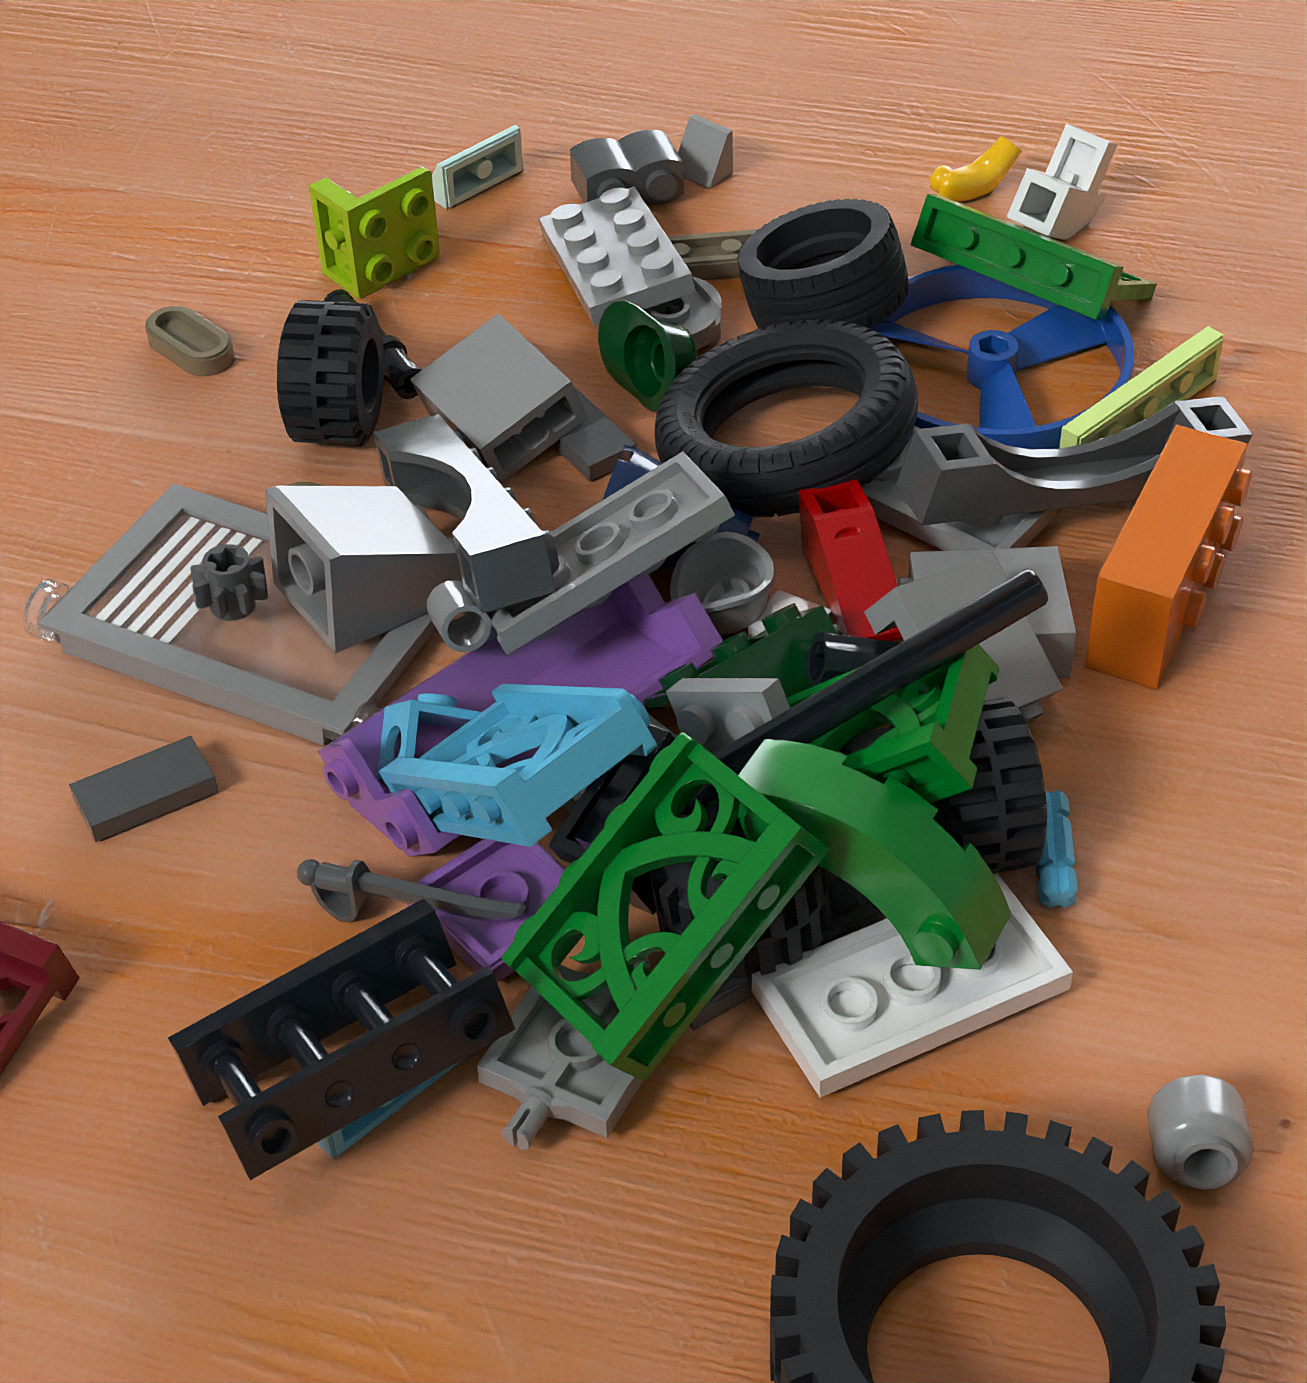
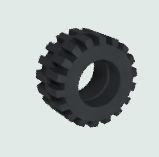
(330, 372)
(1007, 804)
(793, 930)

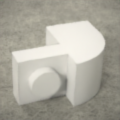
(1067, 194)

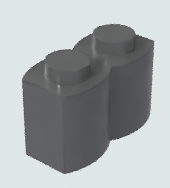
(637, 160)

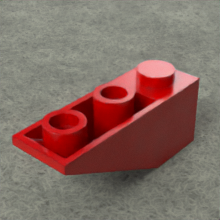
(846, 555)

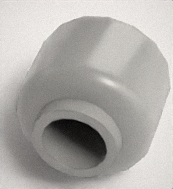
(1200, 1131)

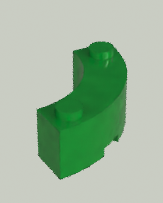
(885, 848)

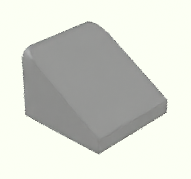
(706, 152)

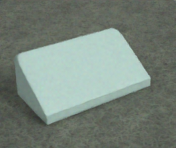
(478, 168)

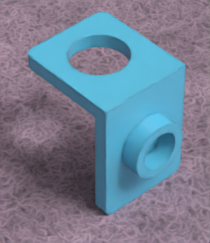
(404, 717)

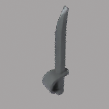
(346, 889)

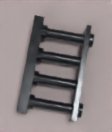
(318, 1000)

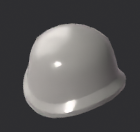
(728, 577)

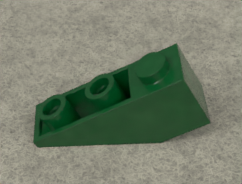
(770, 654)

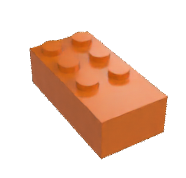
(1167, 556)

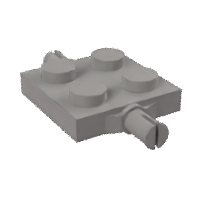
(556, 1069)

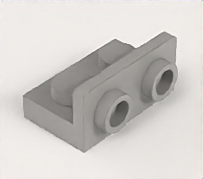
(725, 708)

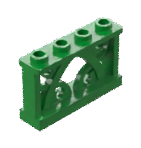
(932, 729)
(596, 901)

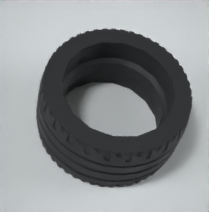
(825, 265)

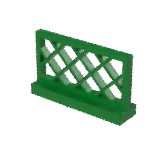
(1025, 258)

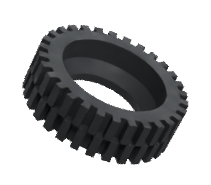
(1000, 1199)

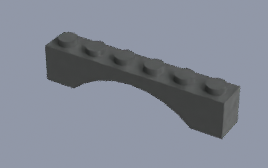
(967, 476)
(497, 543)

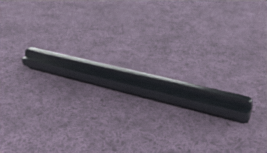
(890, 671)

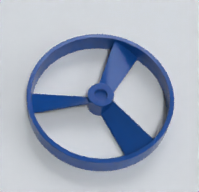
(998, 355)

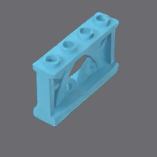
(579, 739)

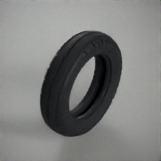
(782, 359)

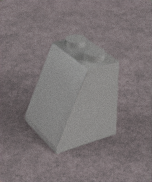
(355, 558)

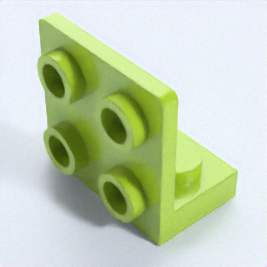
(375, 236)

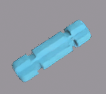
(1055, 868)

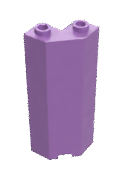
(613, 645)

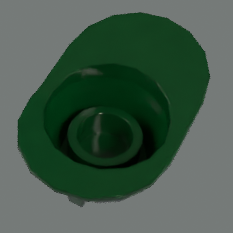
(643, 351)

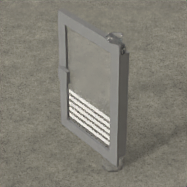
(271, 667)

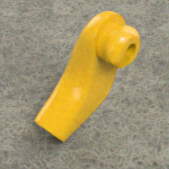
(978, 177)

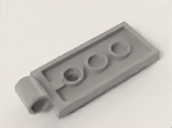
(596, 554)

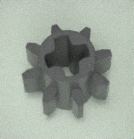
(229, 582)

